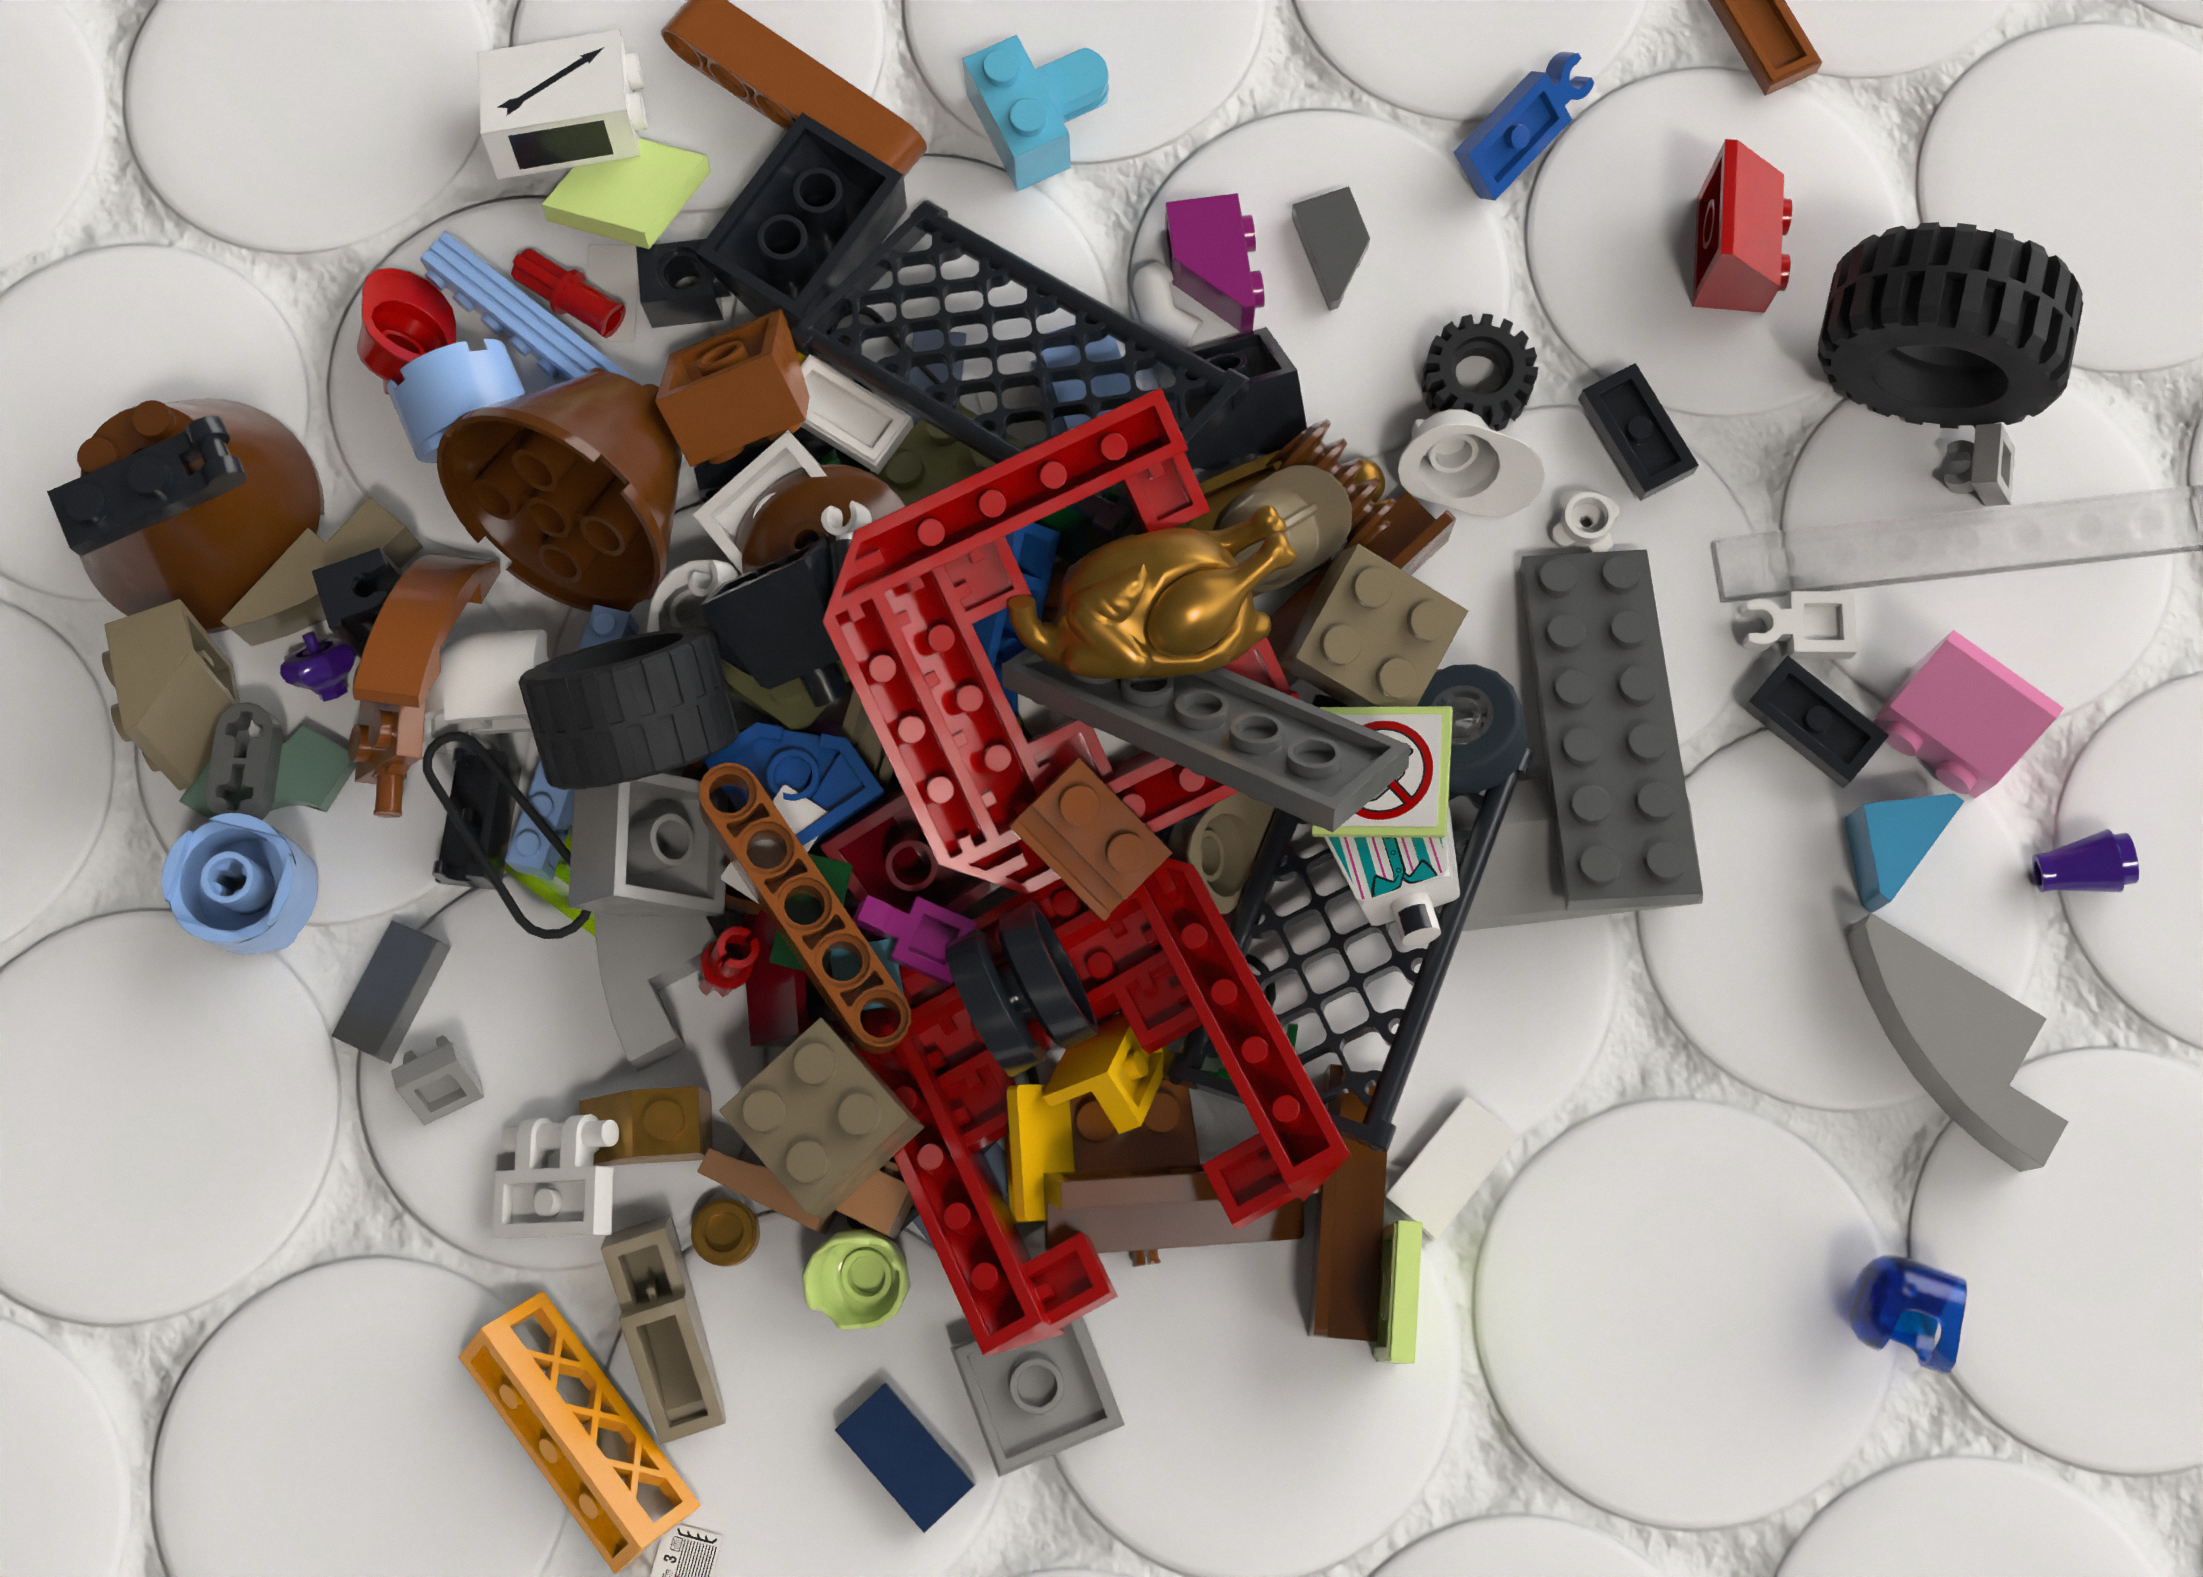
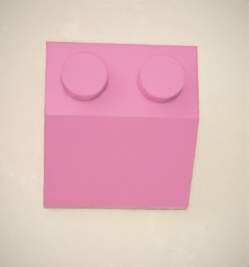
(1965, 715)

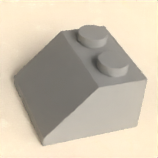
(646, 850)

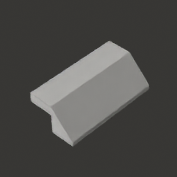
(1523, 869)

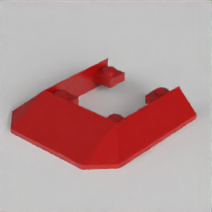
(925, 681)
(1170, 971)

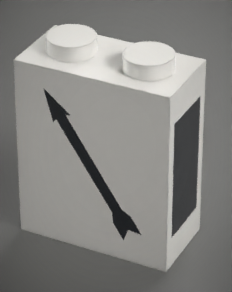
(560, 104)

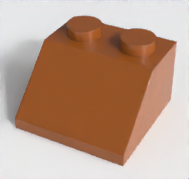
(734, 390)

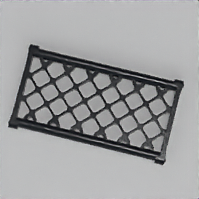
(1044, 296)
(1376, 1129)

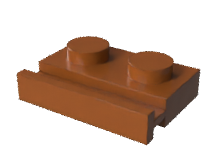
(1090, 839)

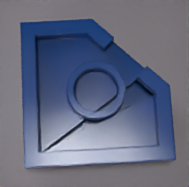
(815, 766)

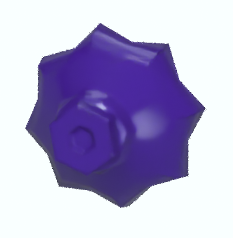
(319, 666)

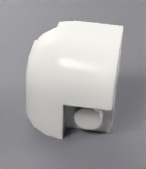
(481, 687)

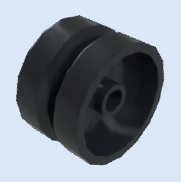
(1021, 989)

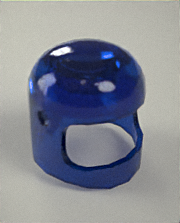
(1904, 1303)

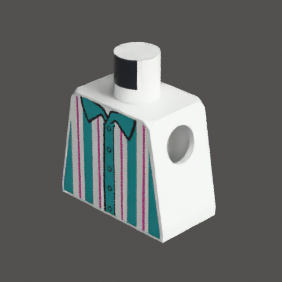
(1400, 880)

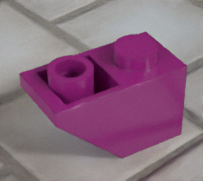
(1210, 256)

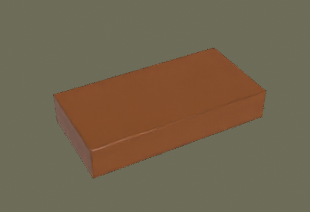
(1768, 41)

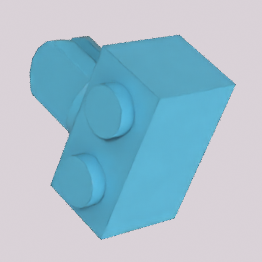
(1028, 106)

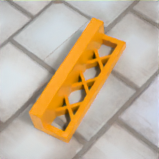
(562, 1446)

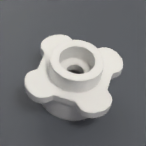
(1591, 505)

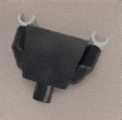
(774, 614)

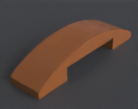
(414, 622)

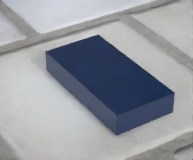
(905, 1457)

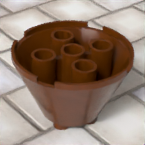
(570, 487)
(219, 546)

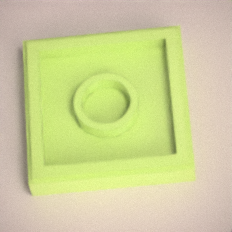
(628, 196)
(1399, 1293)

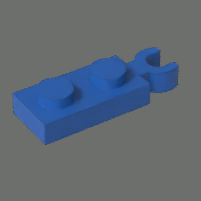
(1521, 126)

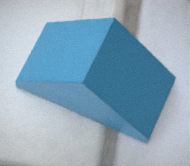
(1892, 840)

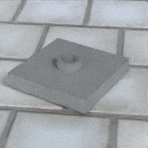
(1038, 1396)

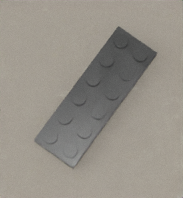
(1609, 732)
(1230, 733)

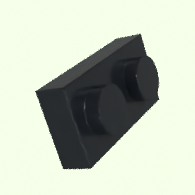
(1638, 431)
(1816, 721)

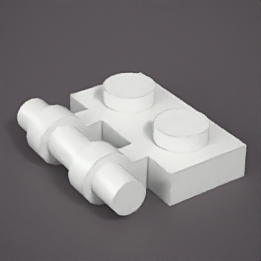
(561, 1200)

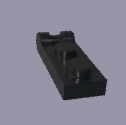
(147, 486)

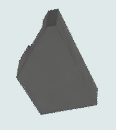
(1333, 240)

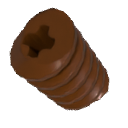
(1368, 518)

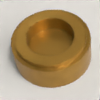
(725, 1232)

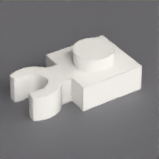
(1812, 624)

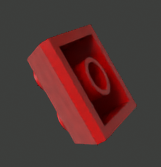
(1740, 233)

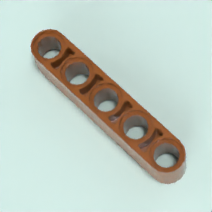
(785, 80)
(797, 876)

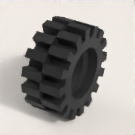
(1488, 342)

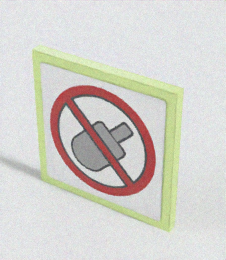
(1418, 798)

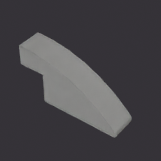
(637, 961)
(1957, 1040)

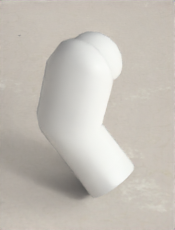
(1157, 306)

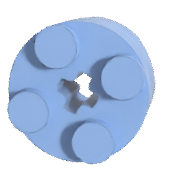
(446, 386)
(232, 849)

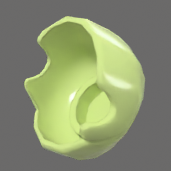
(856, 1279)

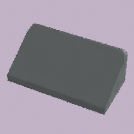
(391, 991)

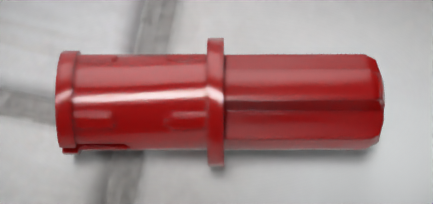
(568, 292)
(728, 961)

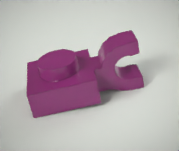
(917, 934)

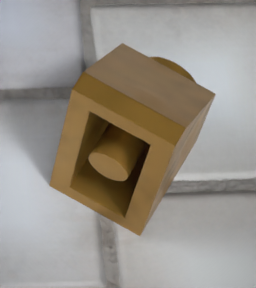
(654, 1125)

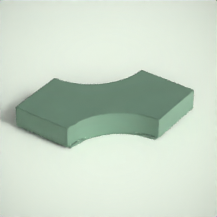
(308, 775)

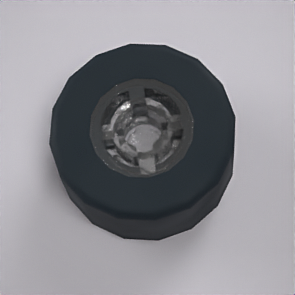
(1495, 740)

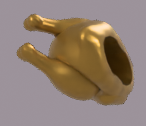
(1159, 602)

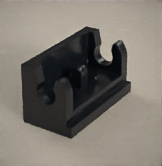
(355, 593)
(487, 813)

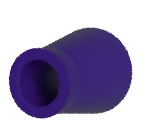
(2090, 864)

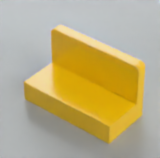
(1115, 1072)
(1035, 1145)

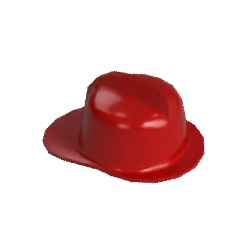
(401, 322)

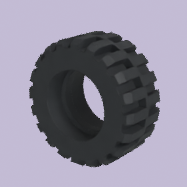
(1951, 325)

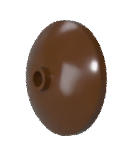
(797, 508)

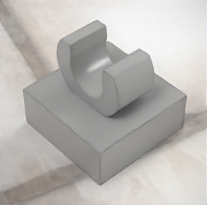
(1990, 465)
(436, 1082)

